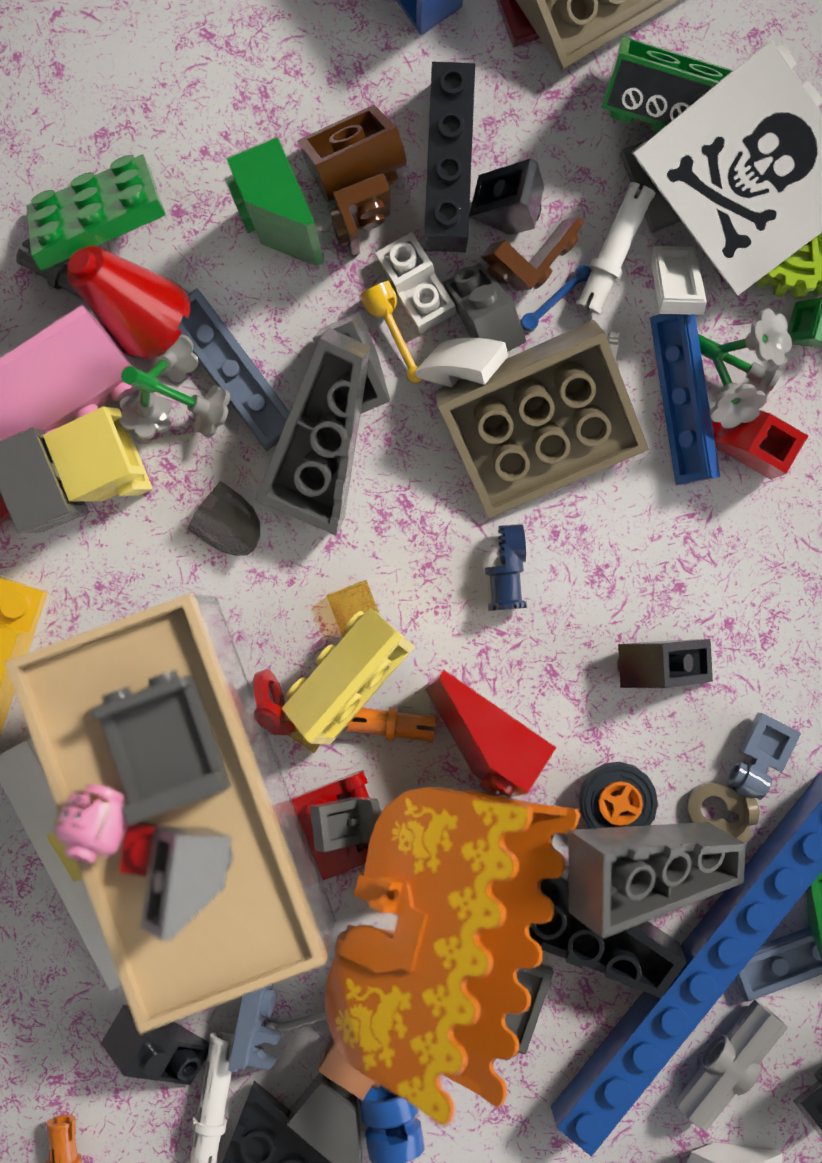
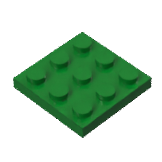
(92, 210)

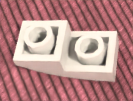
(416, 282)
(463, 358)

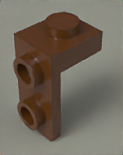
(511, 268)

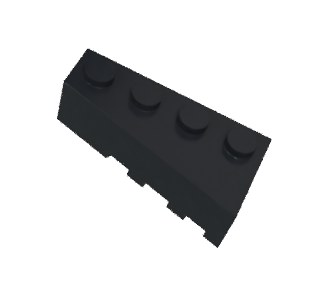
(635, 957)

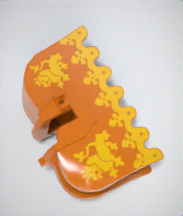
(439, 986)

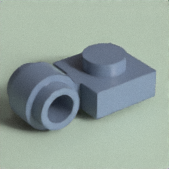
(767, 744)

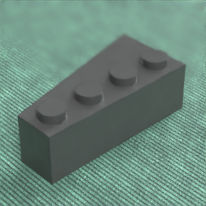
(647, 871)

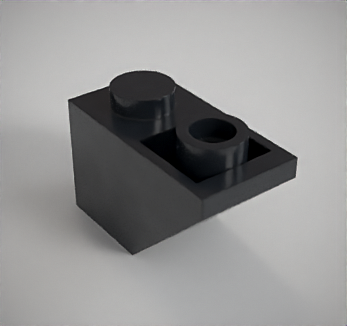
(158, 1054)

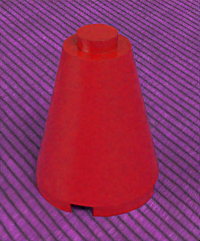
(129, 300)

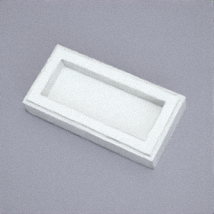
(678, 280)

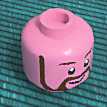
(92, 823)

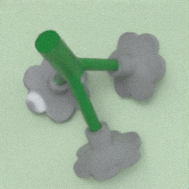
(770, 343)
(150, 414)

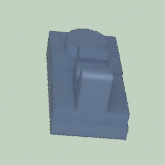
(251, 1033)

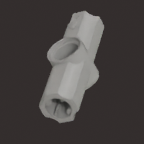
(730, 1065)

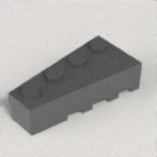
(318, 443)

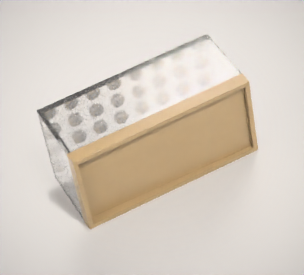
(273, 905)

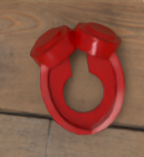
(270, 713)

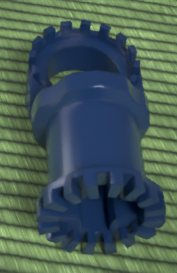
(506, 579)

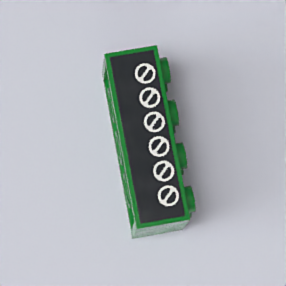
(656, 83)

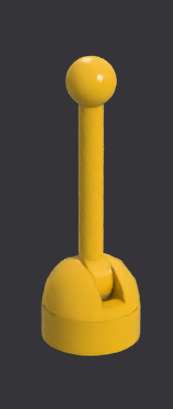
(381, 302)

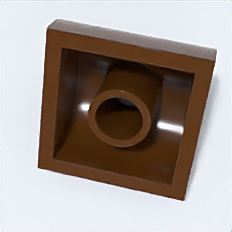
(353, 151)

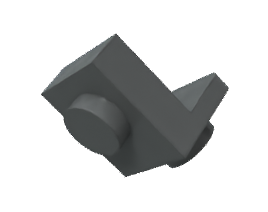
(344, 822)

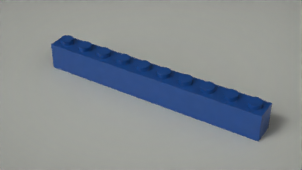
(714, 957)

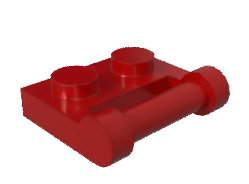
(339, 860)

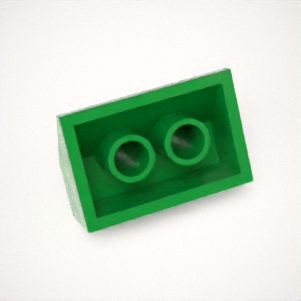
(273, 201)

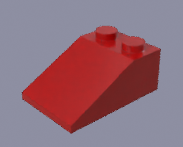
(490, 740)

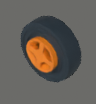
(632, 807)

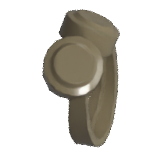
(745, 808)

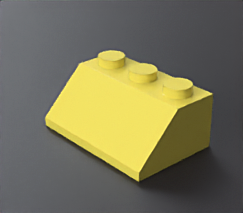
(346, 677)

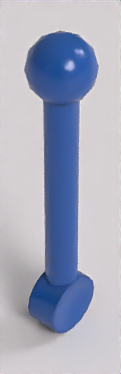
(530, 320)

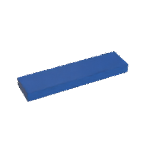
(684, 398)

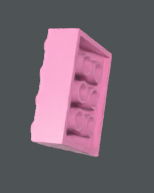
(61, 375)

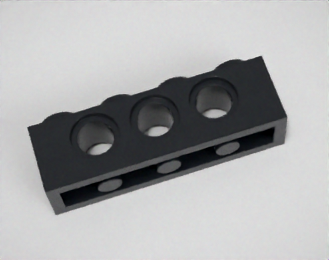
(449, 156)

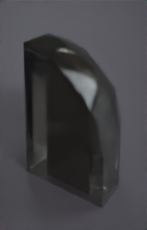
(226, 522)

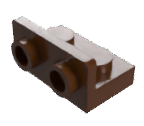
(360, 206)

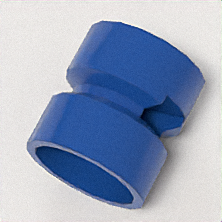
(393, 1129)

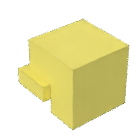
(97, 458)

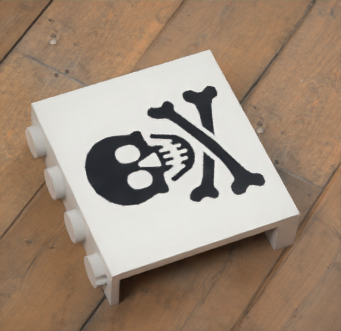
(745, 166)

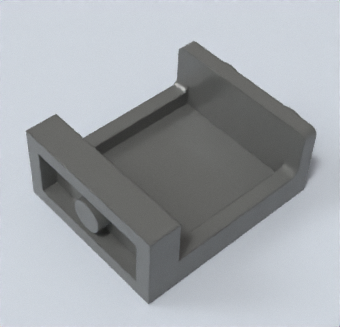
(162, 745)

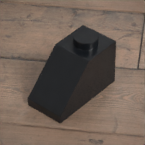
(509, 197)
(665, 663)

